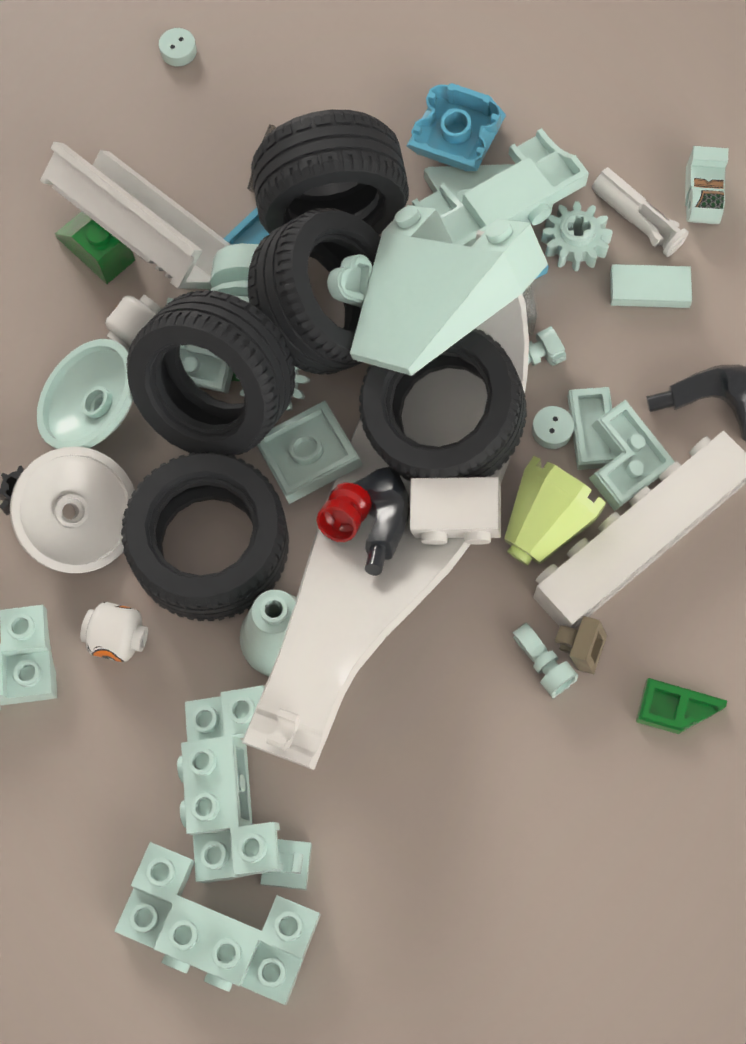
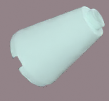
(265, 629)

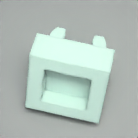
(296, 862)

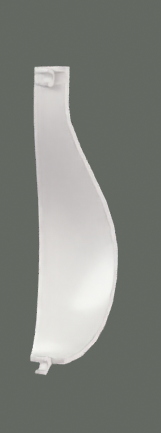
(341, 607)

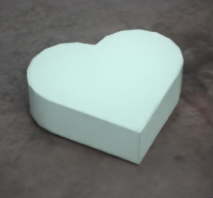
(350, 280)

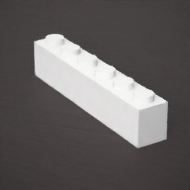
(643, 532)

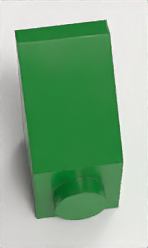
(95, 247)

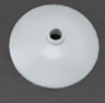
(96, 491)

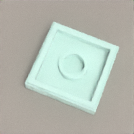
(308, 452)

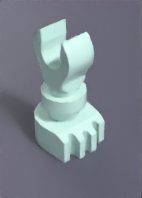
(547, 345)
(557, 676)

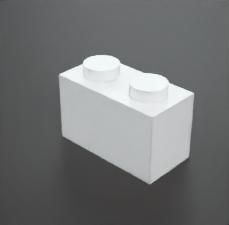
(455, 509)

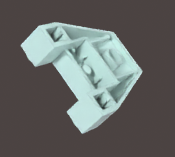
(436, 292)

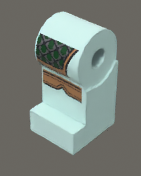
(705, 184)

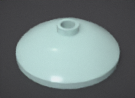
(85, 396)

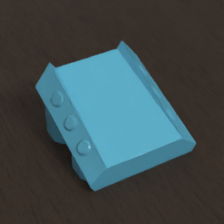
(456, 126)

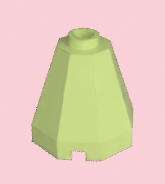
(548, 512)

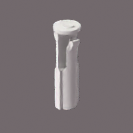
(639, 212)

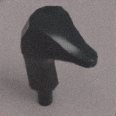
(720, 381)
(391, 512)

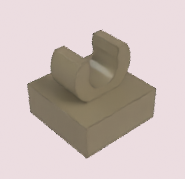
(583, 644)

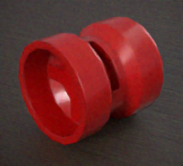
(344, 512)

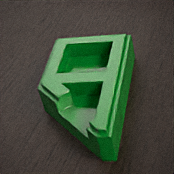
(675, 707)

